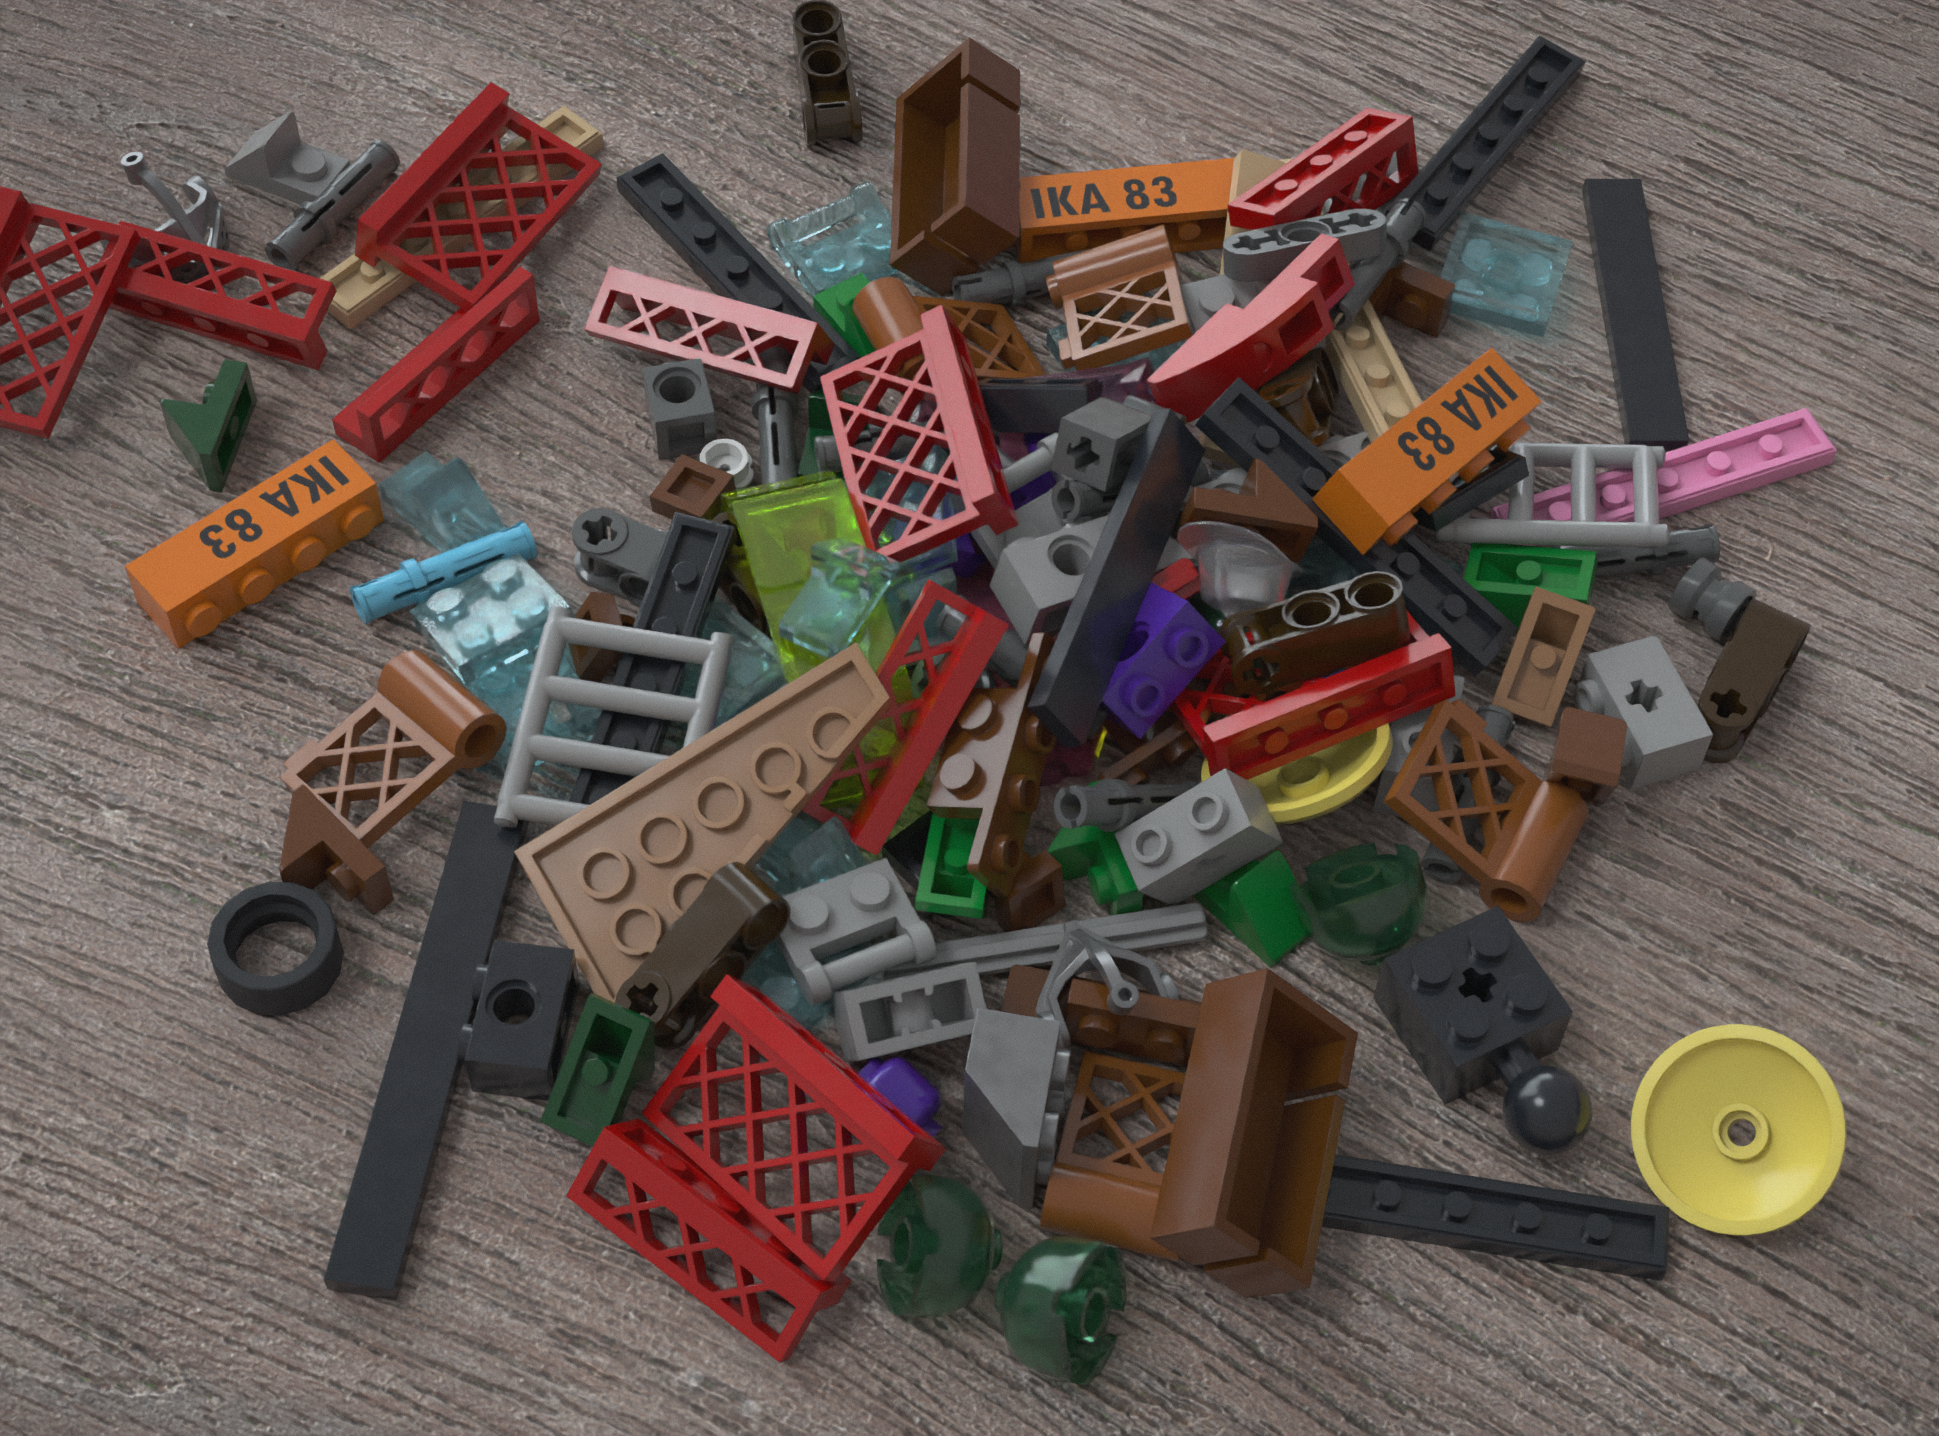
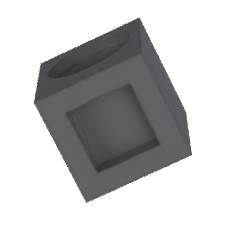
(679, 408)

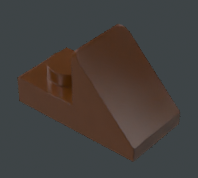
(1414, 299)
(1261, 506)
(1587, 753)
(323, 848)

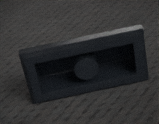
(1035, 403)

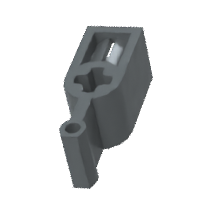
(1102, 440)

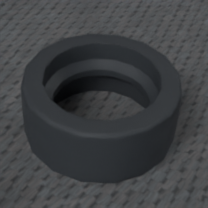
(264, 906)

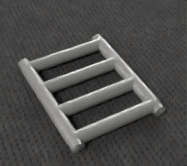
(1583, 527)
(547, 686)

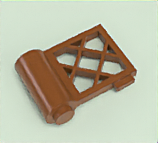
(1117, 279)
(891, 313)
(434, 717)
(1534, 827)
(1106, 1195)

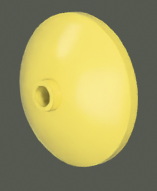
(1323, 779)
(1687, 1117)

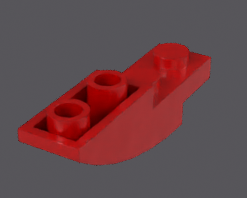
(1262, 337)

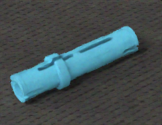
(420, 580)

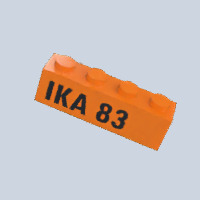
(1106, 205)
(1428, 450)
(255, 543)

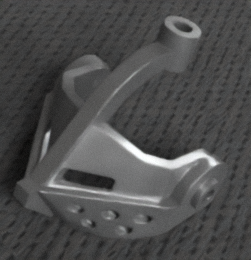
(185, 224)
(1087, 951)

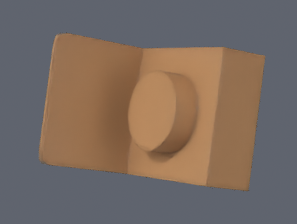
(1543, 656)

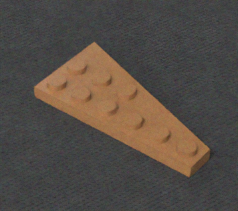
(650, 846)

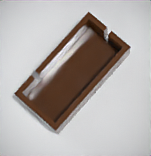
(956, 167)
(1242, 1168)

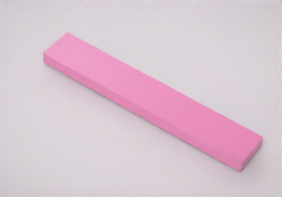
(1703, 471)

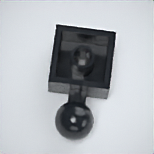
(1482, 1011)

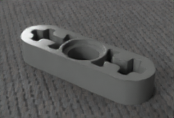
(1269, 250)

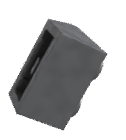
(1015, 1098)

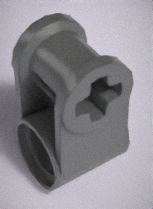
(620, 564)

